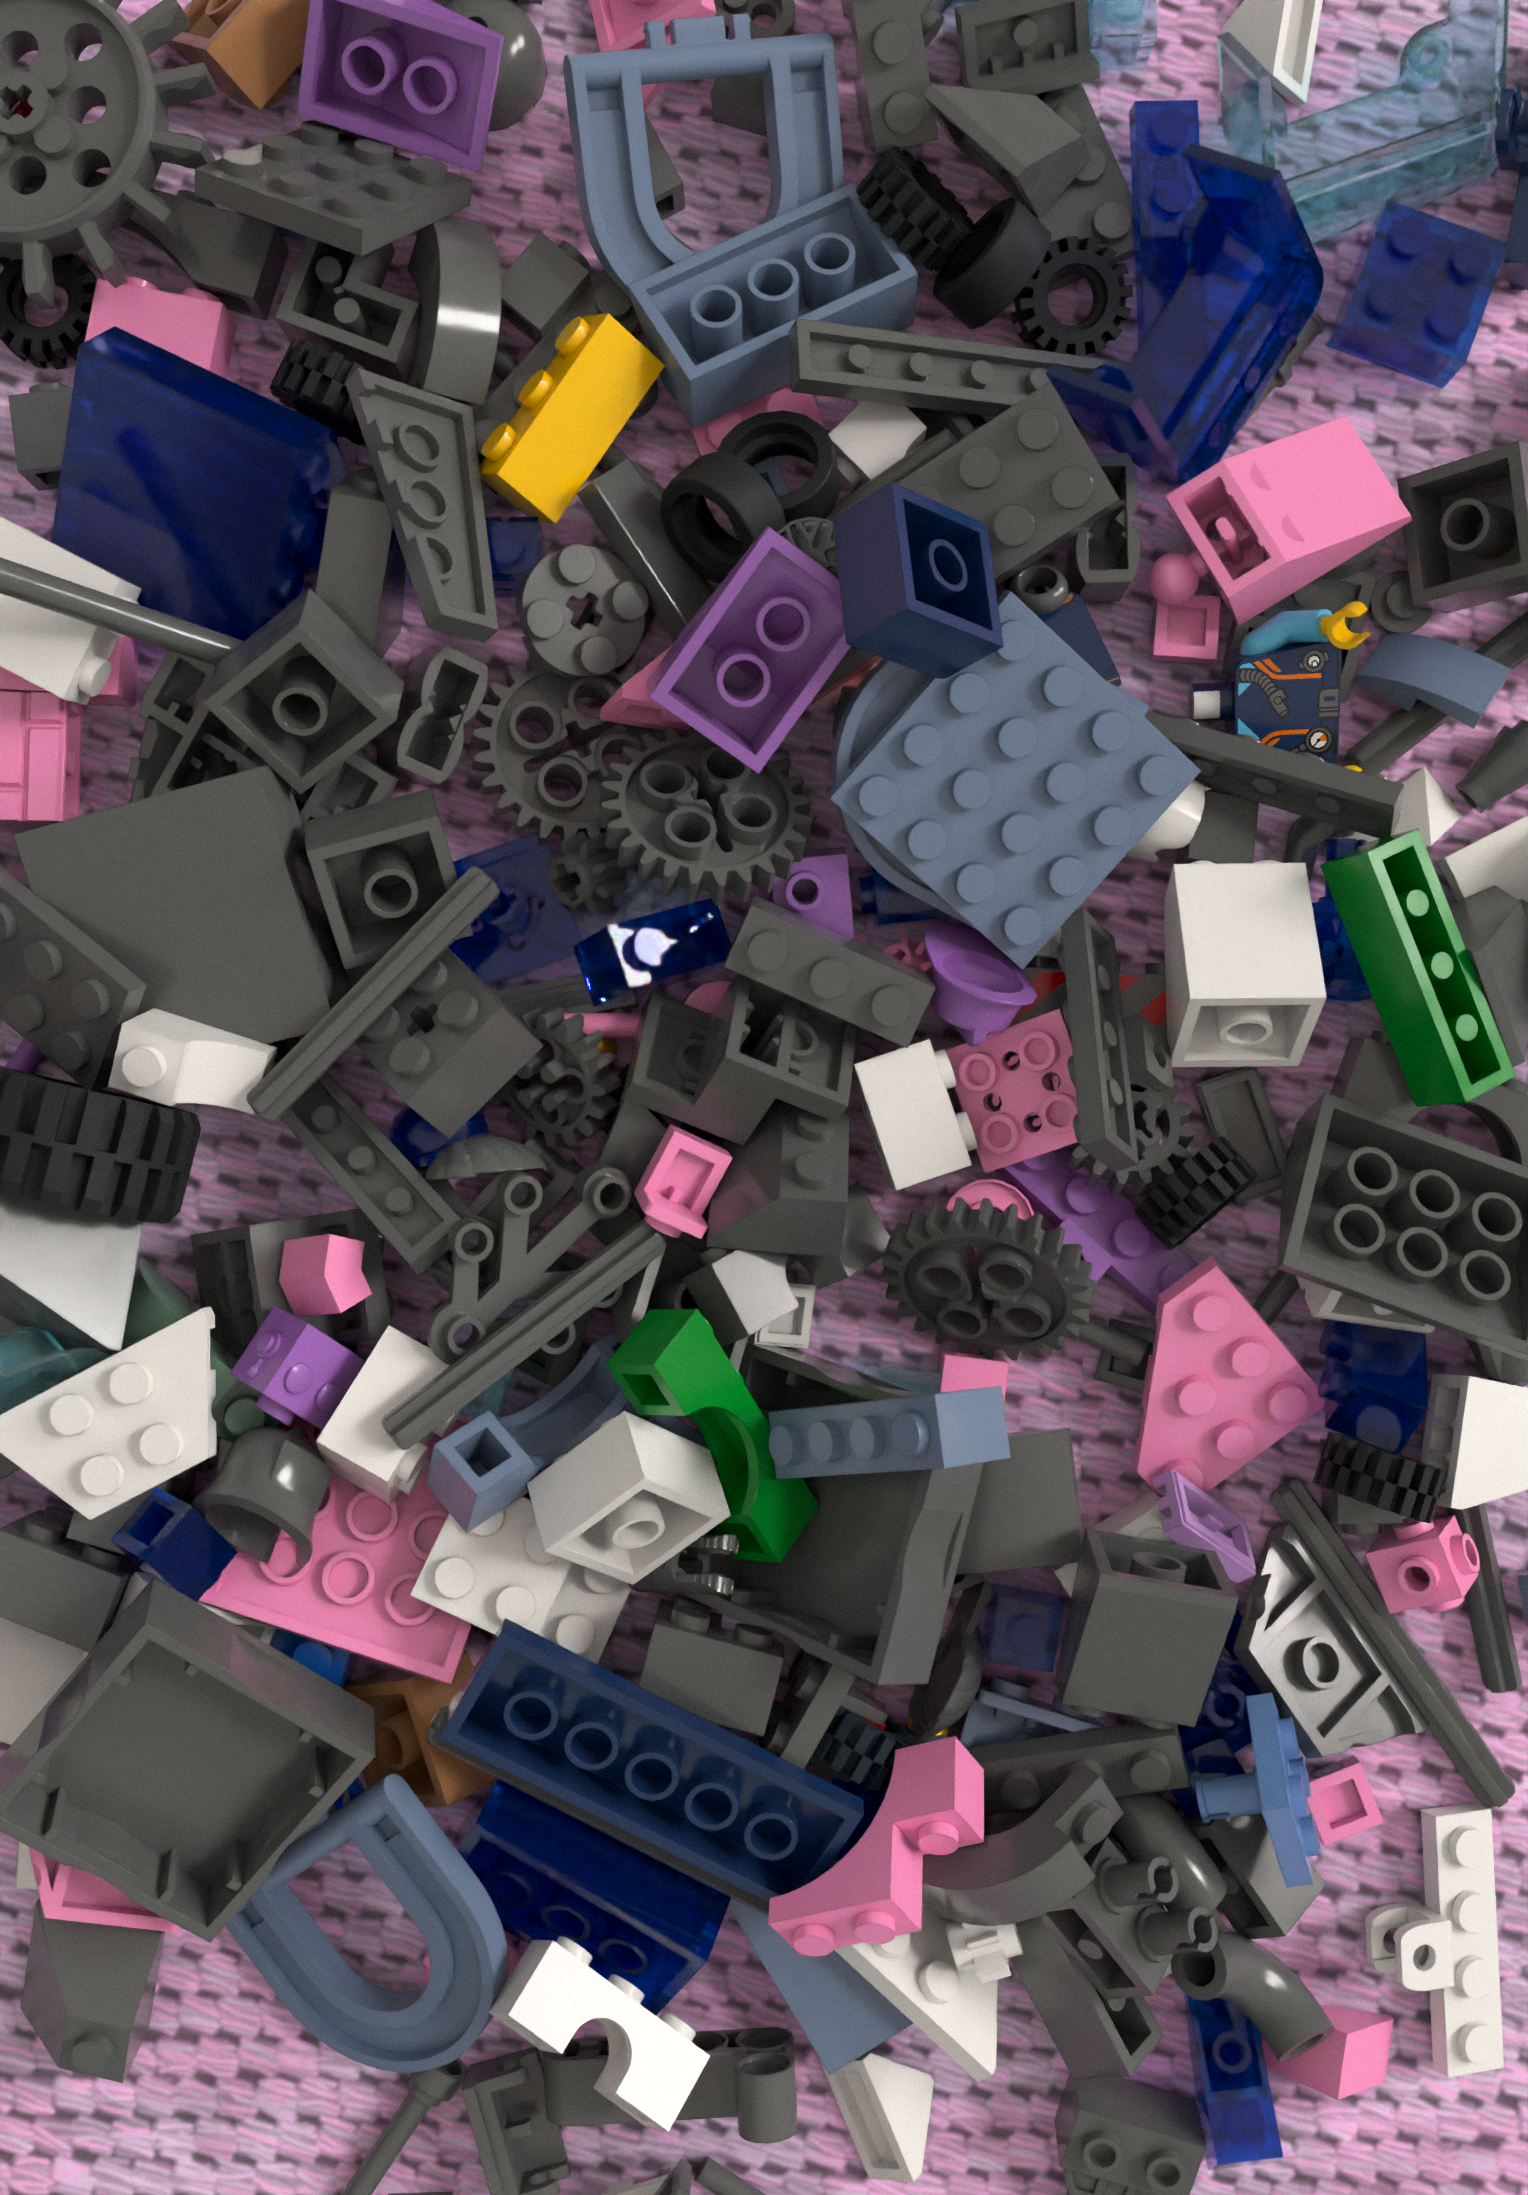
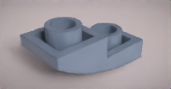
(1433, 671)

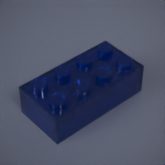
(578, 1883)

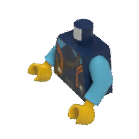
(1285, 682)

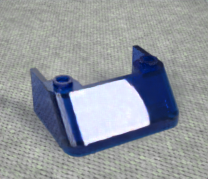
(1220, 333)

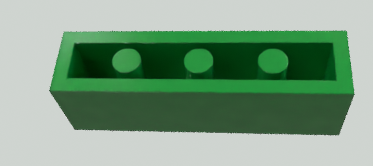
(1418, 970)

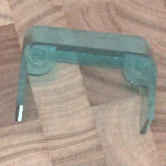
(1393, 144)

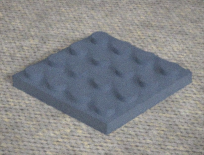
(1015, 784)

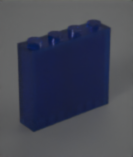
(187, 485)

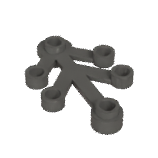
(520, 1269)

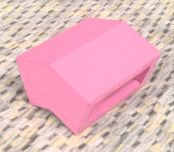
(323, 1274)

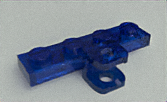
(1161, 197)

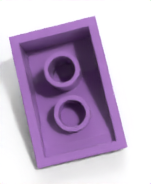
(402, 75)
(755, 651)

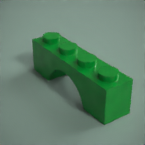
(680, 1369)

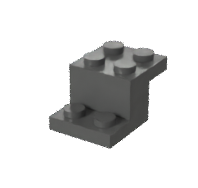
(734, 1063)
(242, 1271)

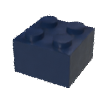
(917, 582)

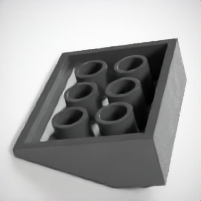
(1408, 1222)

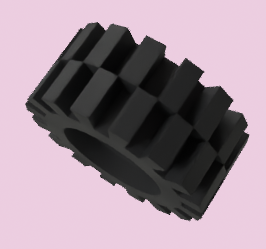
(915, 209)
(1108, 305)
(56, 340)
(315, 387)
(1195, 1192)
(1380, 1477)

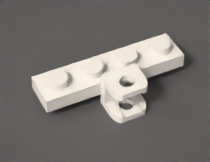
(1450, 1940)

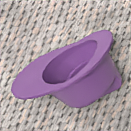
(974, 981)

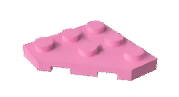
(1216, 1383)

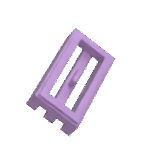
(1204, 1524)

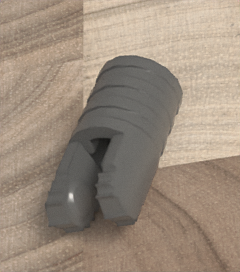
(689, 1569)

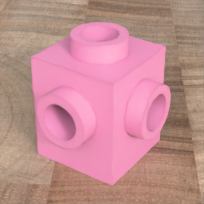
(1424, 1565)

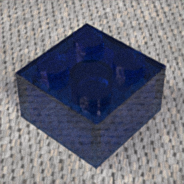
(1417, 294)

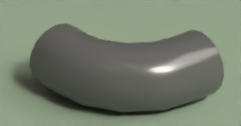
(1156, 1829)
(1260, 1988)

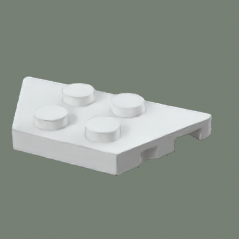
(121, 1420)
(925, 1985)

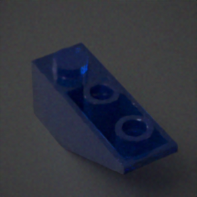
(1231, 2086)

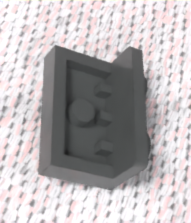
(1025, 46)

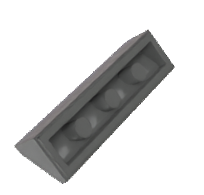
(636, 532)

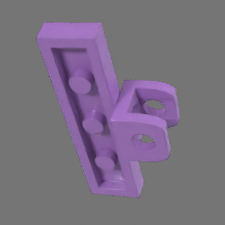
(1101, 1223)

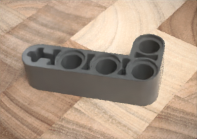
(744, 2078)

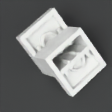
(507, 1574)

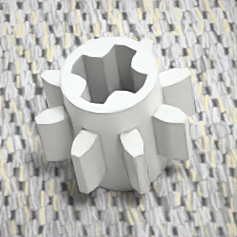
(984, 1948)

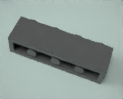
(1090, 2033)

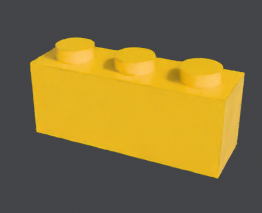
(568, 416)

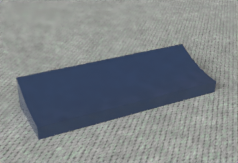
(648, 1765)

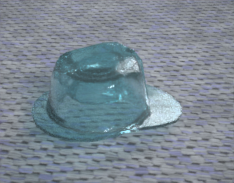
(36, 1362)

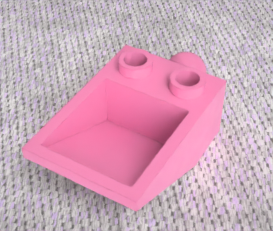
(1280, 519)

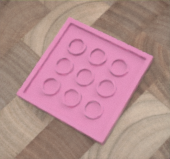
(357, 1578)

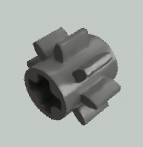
(586, 874)

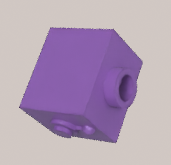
(297, 1369)

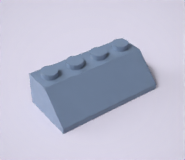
(729, 309)

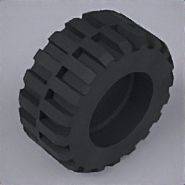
(93, 1148)

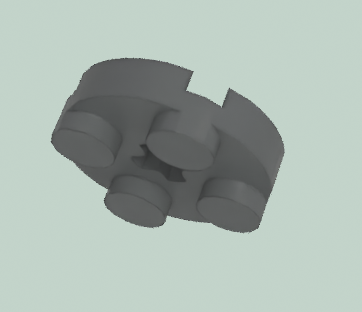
(616, 603)

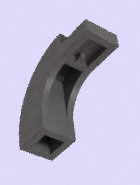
(459, 311)
(1028, 1866)

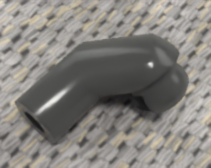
(1306, 839)

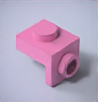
(681, 1183)

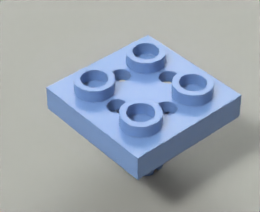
(1275, 1789)

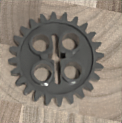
(550, 702)
(703, 817)
(988, 1279)

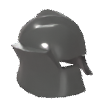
(266, 1485)

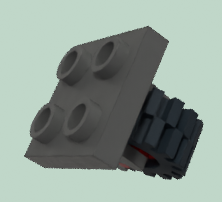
(834, 1725)

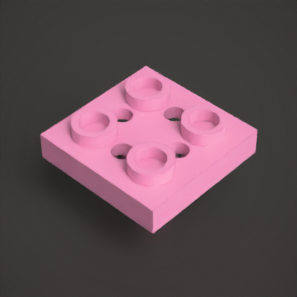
(1033, 1088)

